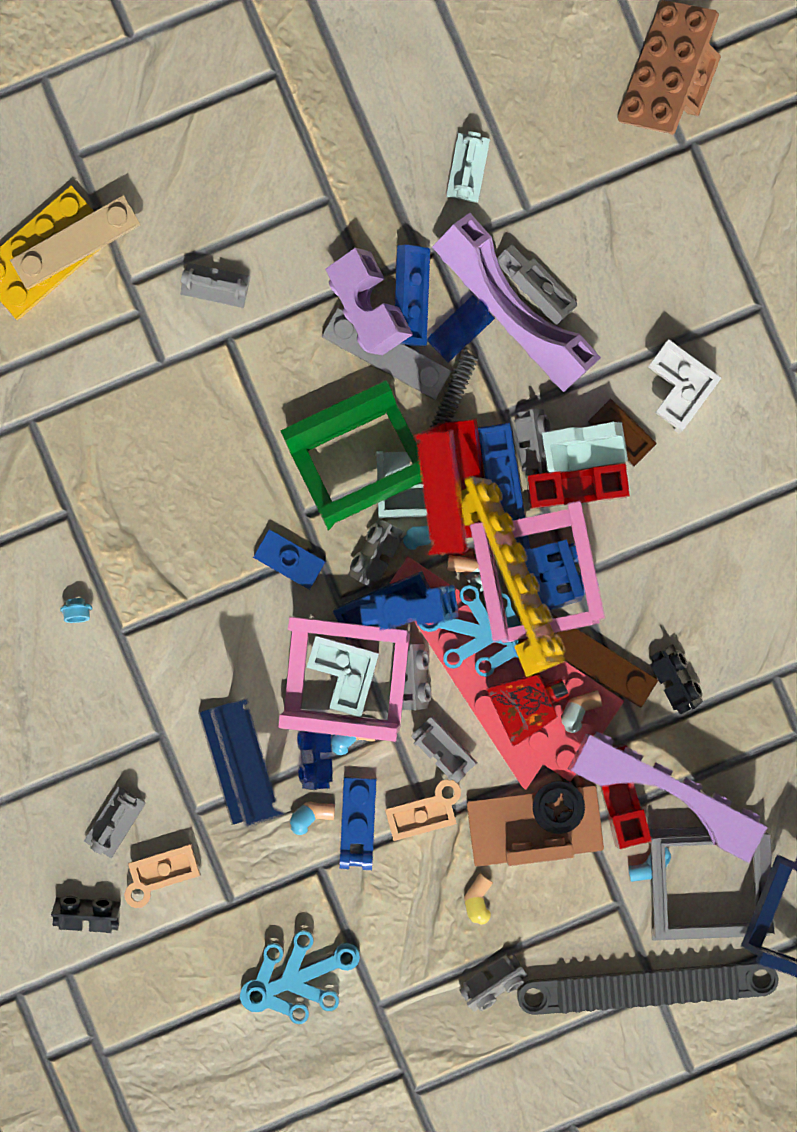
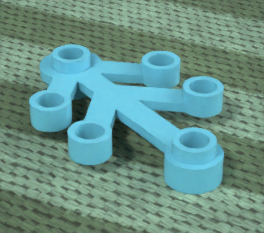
(481, 631)
(294, 979)

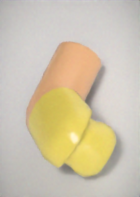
(475, 902)

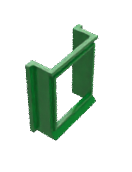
(337, 421)

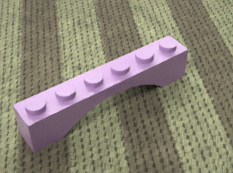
(471, 255)
(727, 828)

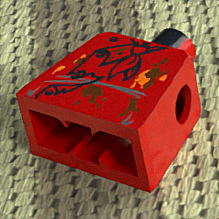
(526, 705)

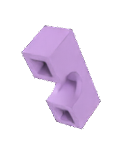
(353, 281)

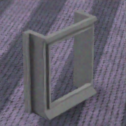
(689, 837)

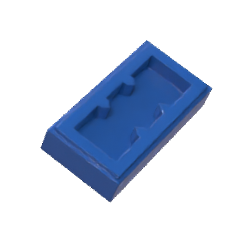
(289, 559)

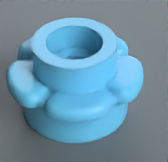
(76, 610)

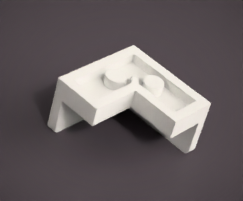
(691, 384)

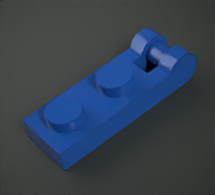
(358, 822)

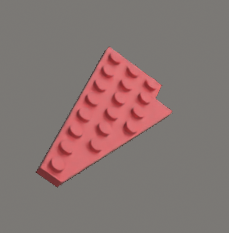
(550, 744)

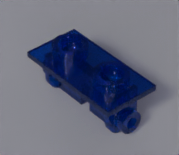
(460, 328)
(313, 771)

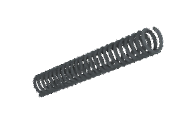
(448, 395)

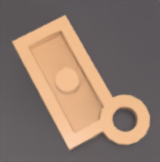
(423, 814)
(161, 871)

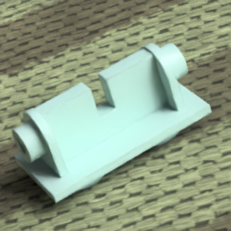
(468, 167)

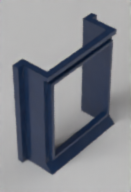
(239, 763)
(764, 915)

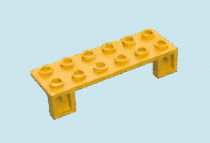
(482, 503)

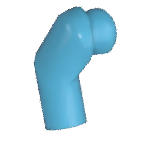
(644, 871)

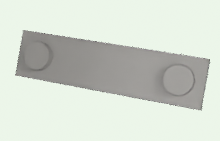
(399, 362)

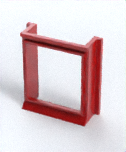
(448, 457)

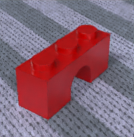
(574, 486)
(625, 813)

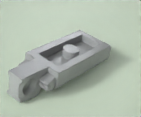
(537, 284)

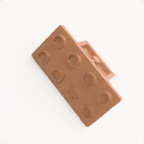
(672, 68)
(508, 832)

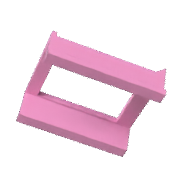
(496, 612)
(340, 724)

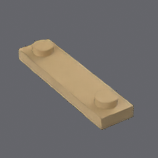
(75, 242)

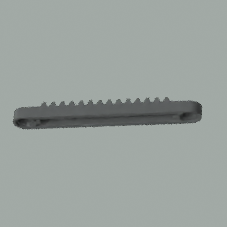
(646, 988)

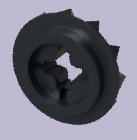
(566, 820)

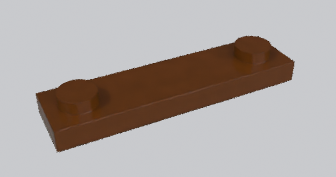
(606, 666)

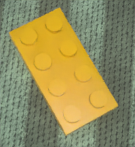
(58, 215)

